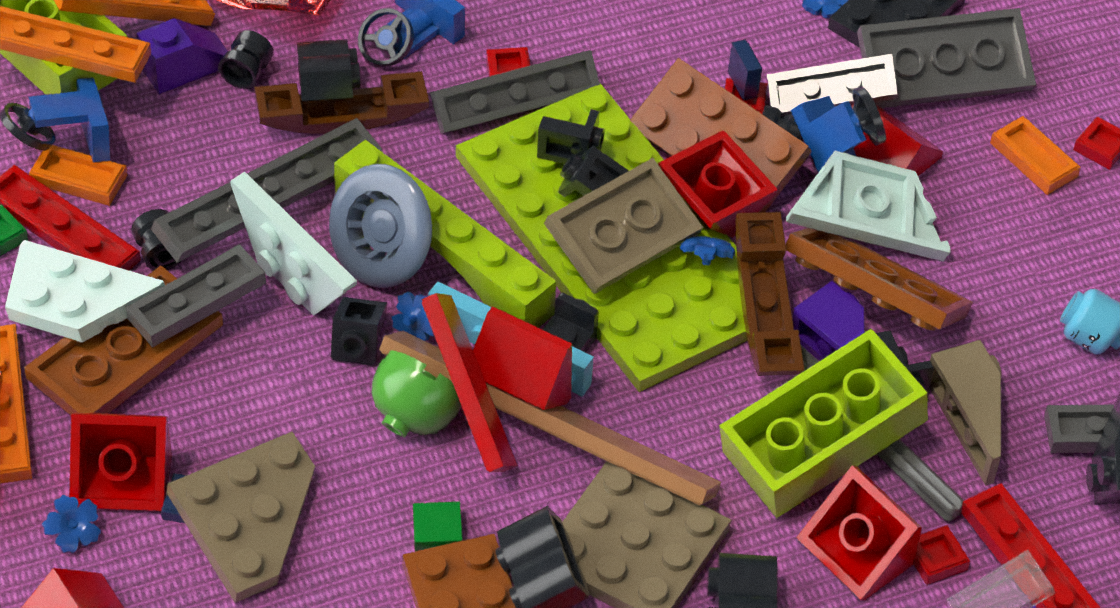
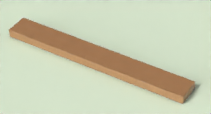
(576, 430)

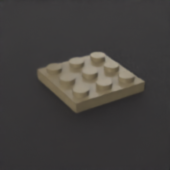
(640, 540)

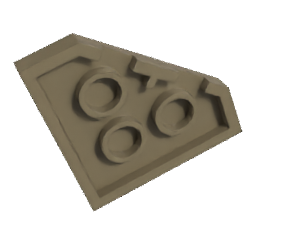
(247, 512)

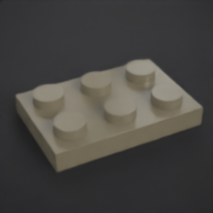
(623, 225)

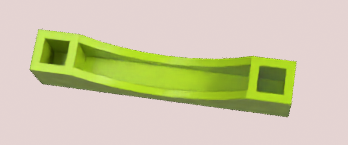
(487, 263)

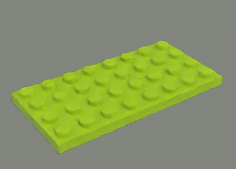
(650, 320)

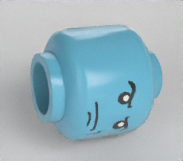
(1092, 321)

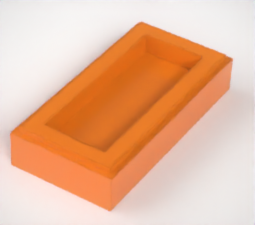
(1035, 155)
(78, 175)

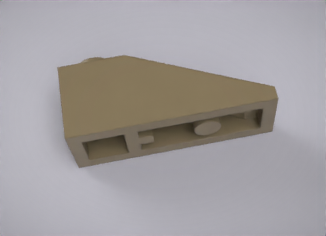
(969, 395)

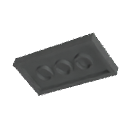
(953, 56)

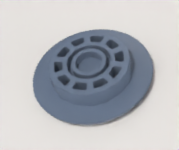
(388, 225)

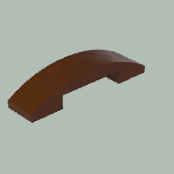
(396, 99)
(765, 295)

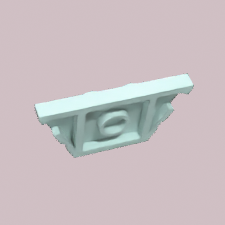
(870, 205)
(288, 250)
(71, 292)

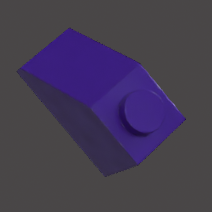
(180, 53)
(828, 320)

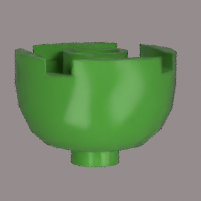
(412, 397)

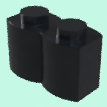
(327, 70)
(541, 562)
(743, 581)

